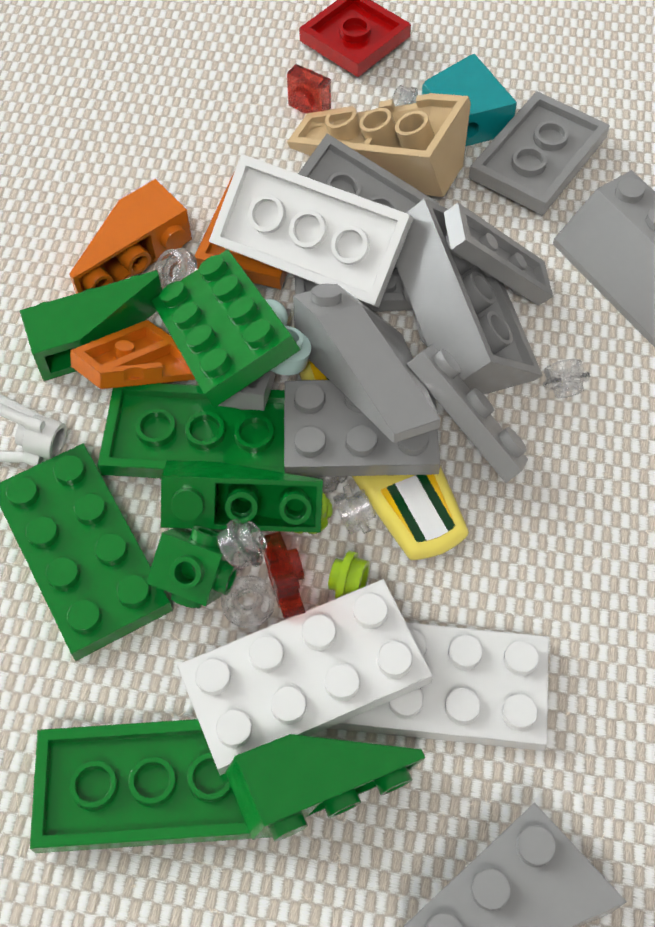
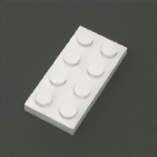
(311, 229)
(304, 673)
(481, 691)

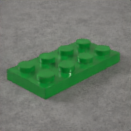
(223, 327)
(180, 423)
(81, 551)
(130, 788)

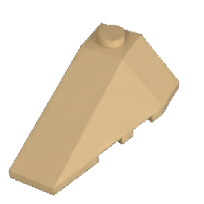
(412, 141)

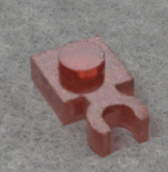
(284, 574)

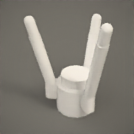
(36, 434)

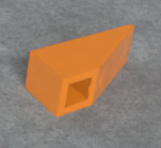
(132, 237)

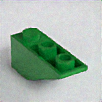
(84, 317)
(218, 492)
(306, 774)

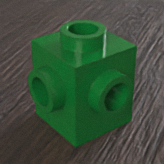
(191, 567)

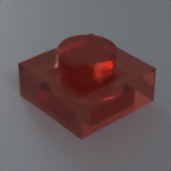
(308, 90)

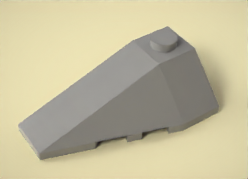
(365, 361)

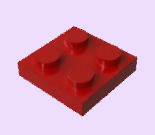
(355, 34)

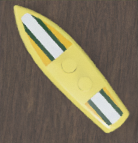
(412, 507)

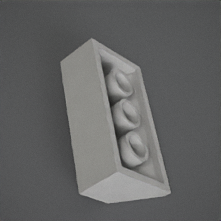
(615, 247)
(462, 307)

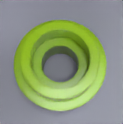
(348, 574)

